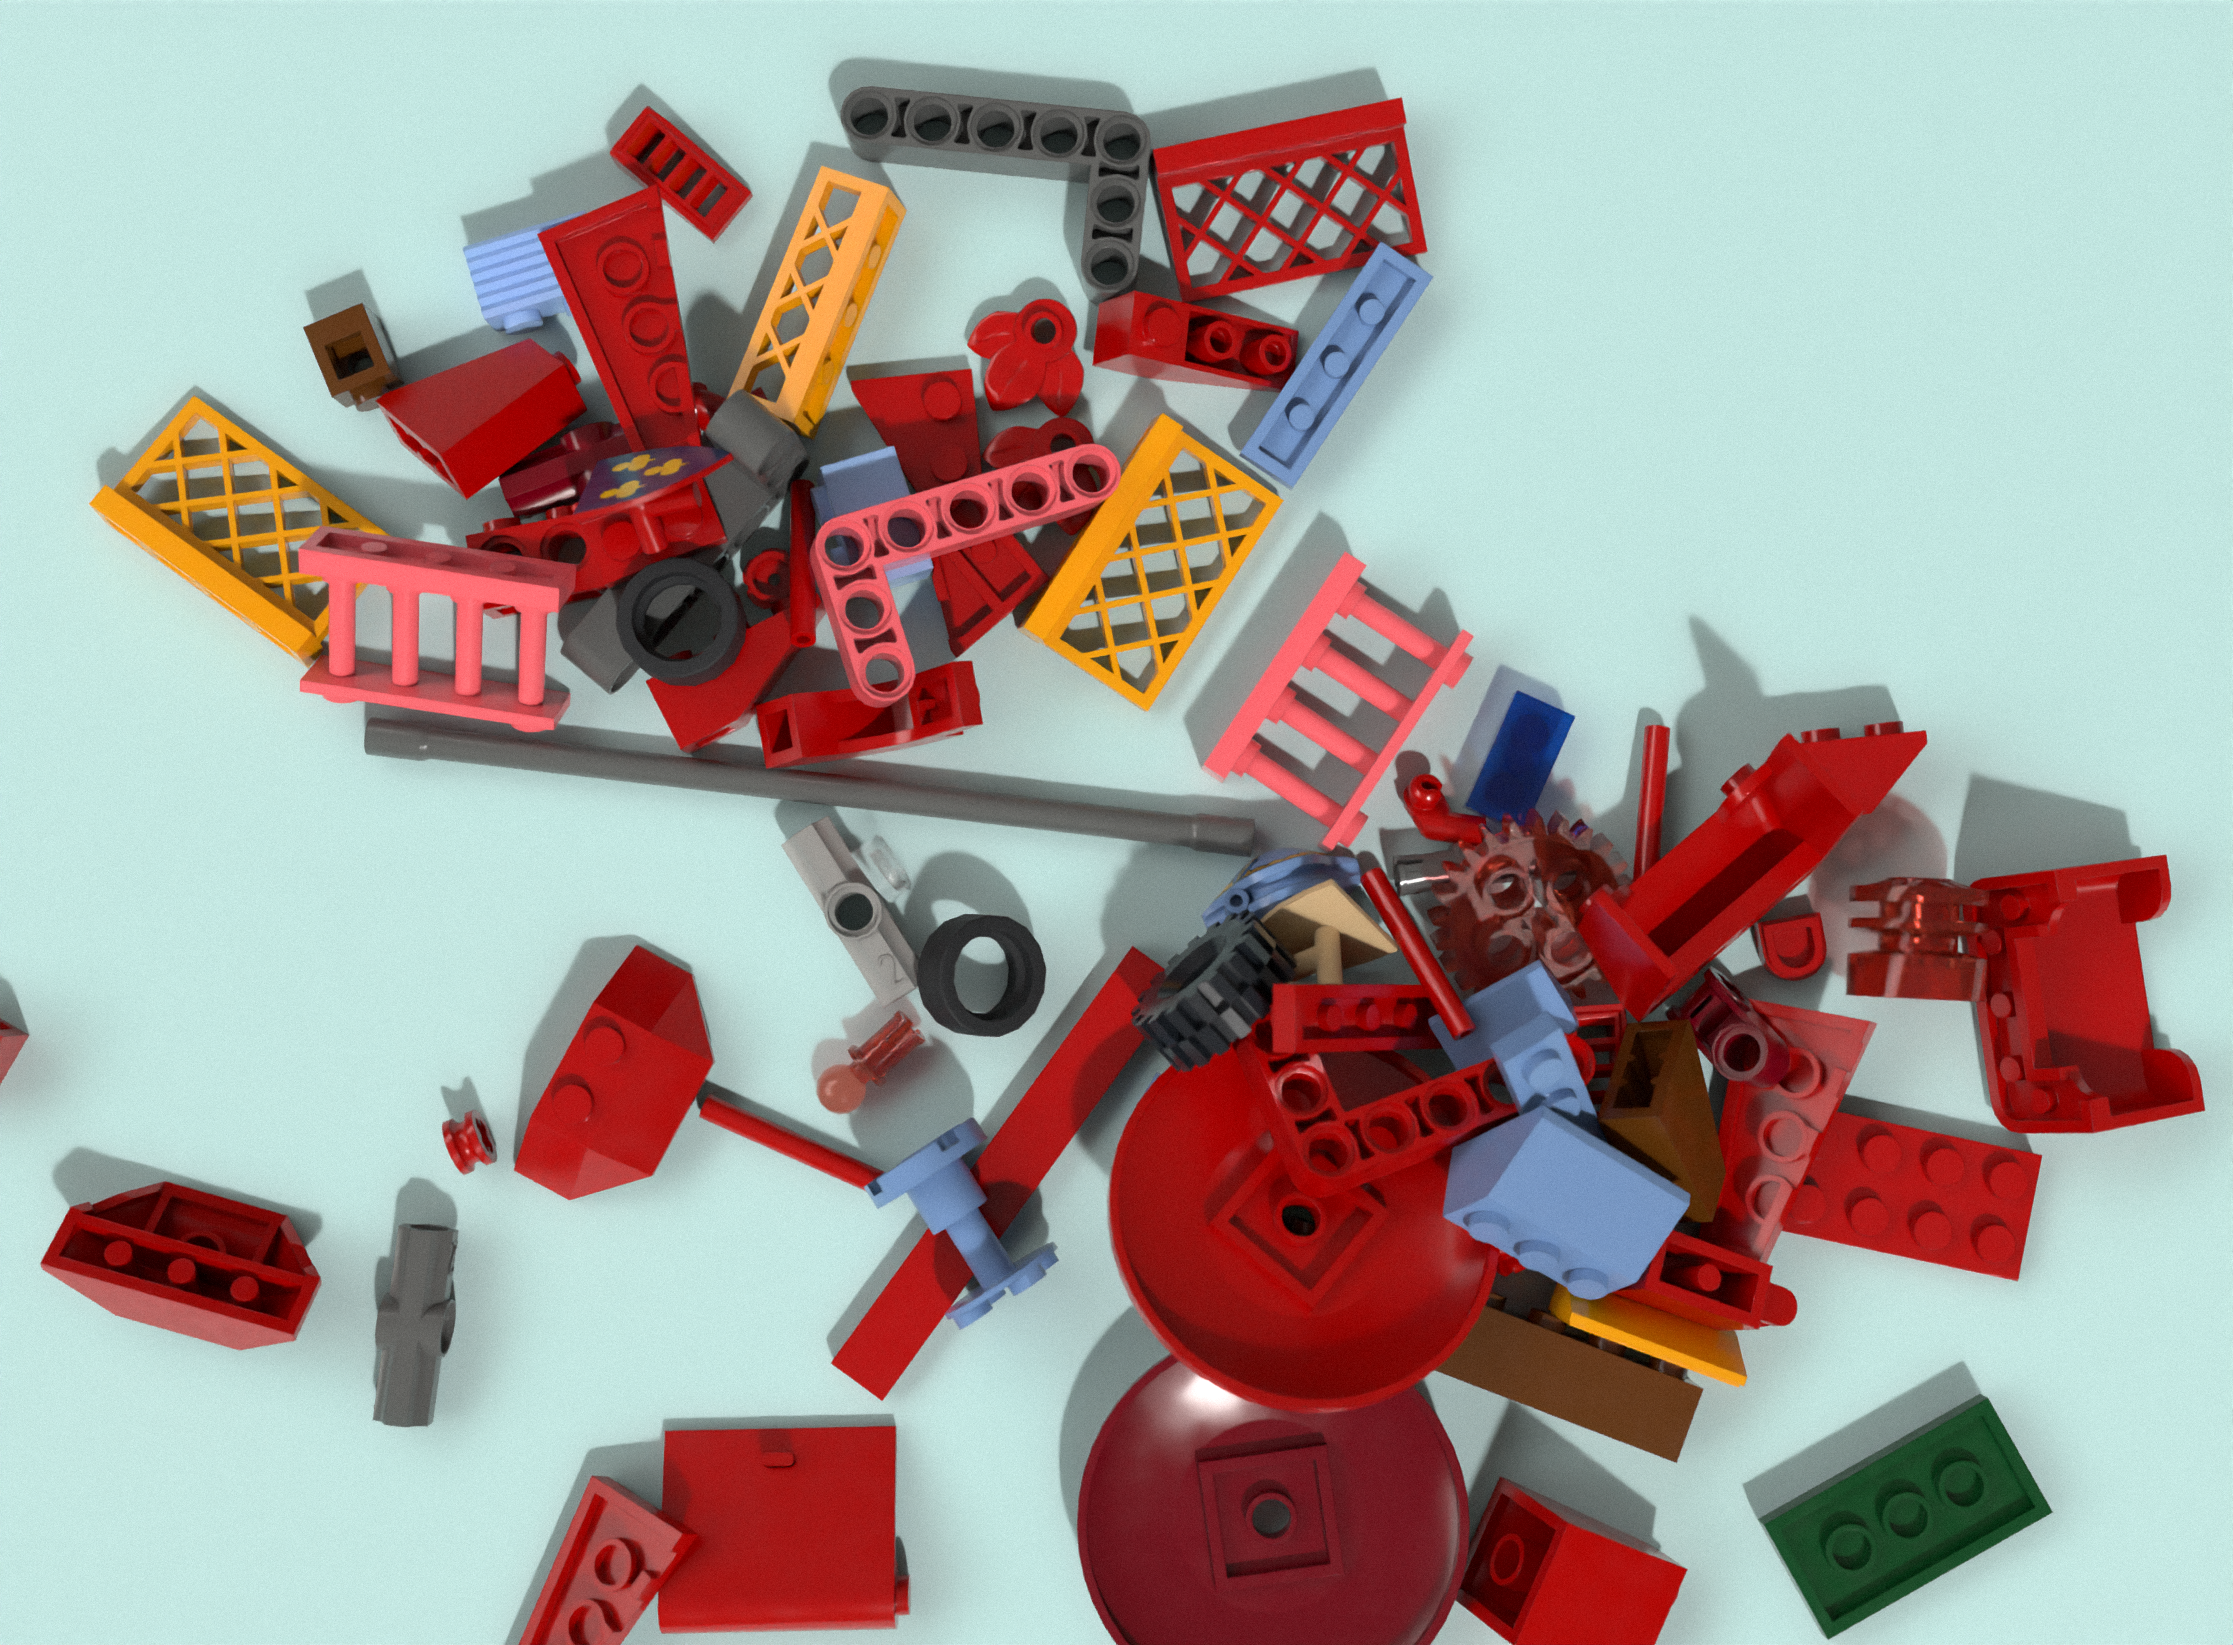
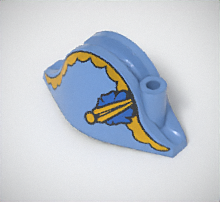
(1278, 876)

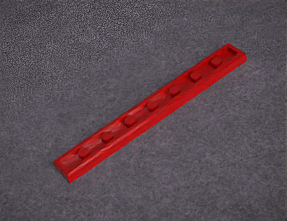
(1007, 1175)

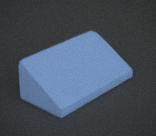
(1504, 1009)

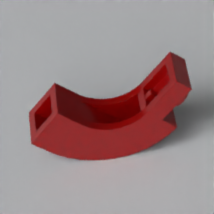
(841, 727)

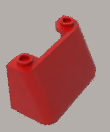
(2069, 1000)

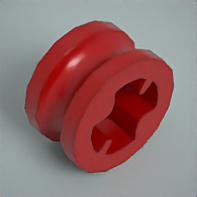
(469, 1142)

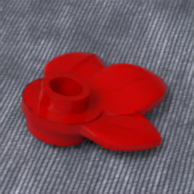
(1026, 366)
(1027, 443)

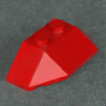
(621, 1082)
(188, 1264)

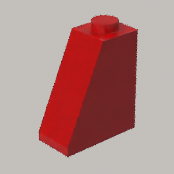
(485, 413)

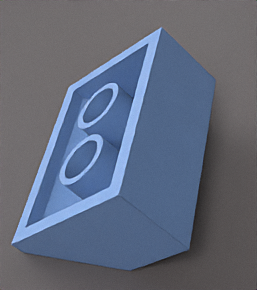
(1562, 1202)

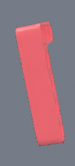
(938, 536)

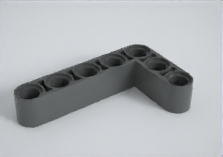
(1021, 157)
(743, 494)

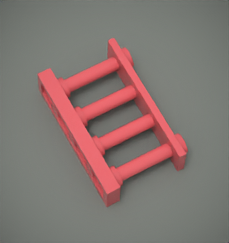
(470, 580)
(1311, 649)

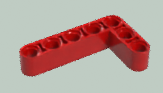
(1348, 1133)

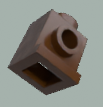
(341, 343)

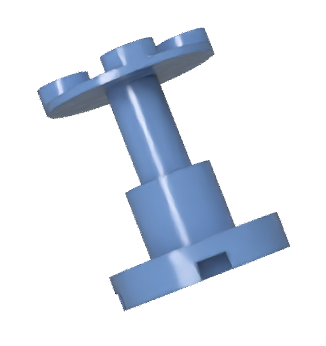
(949, 1200)

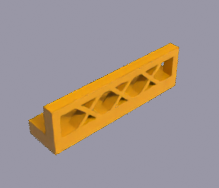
(841, 300)

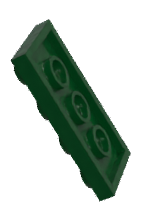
(1905, 1516)

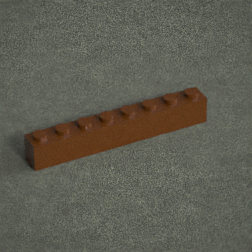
(1571, 1376)

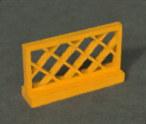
(1104, 533)
(200, 560)

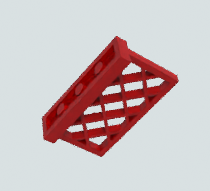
(1279, 146)

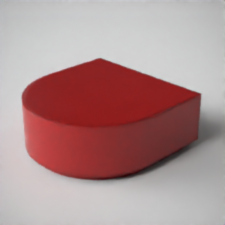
(1791, 946)

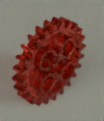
(1477, 917)

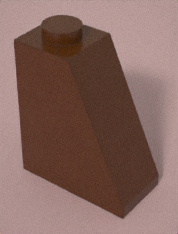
(1663, 1114)

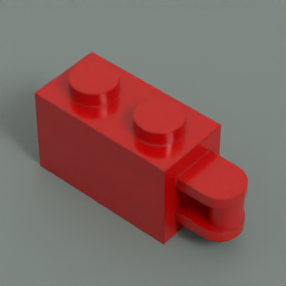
(1712, 1287)

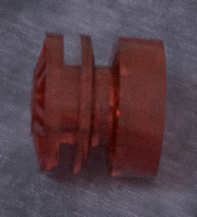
(1918, 941)

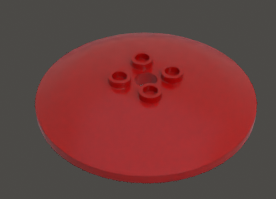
(1277, 1314)

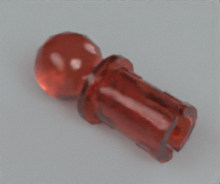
(844, 1086)

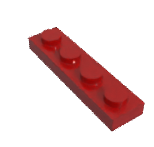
(1351, 1018)

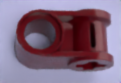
(1725, 1025)

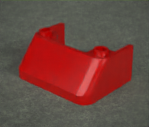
(1718, 878)

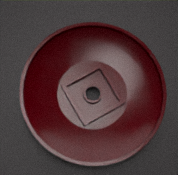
(1172, 1538)

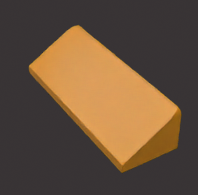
(1654, 1333)

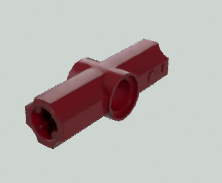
(561, 472)

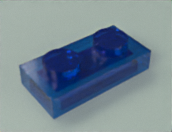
(1518, 759)

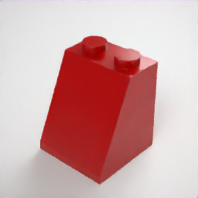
(1562, 1576)

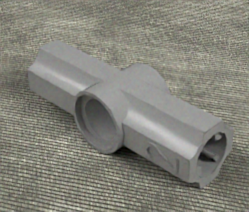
(831, 877)

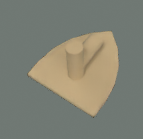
(1327, 932)

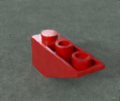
(1192, 344)
(728, 703)

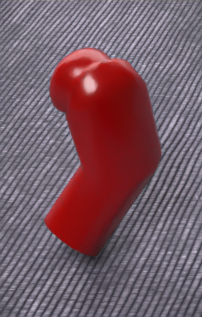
(1434, 815)

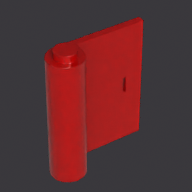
(784, 1542)

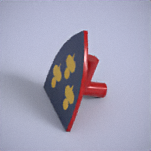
(650, 486)

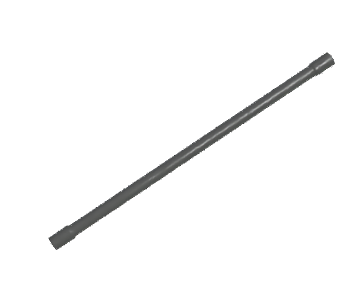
(424, 742)

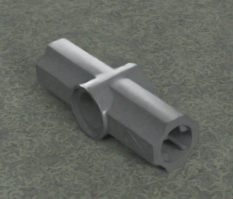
(415, 1325)

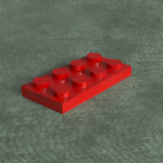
(1919, 1196)

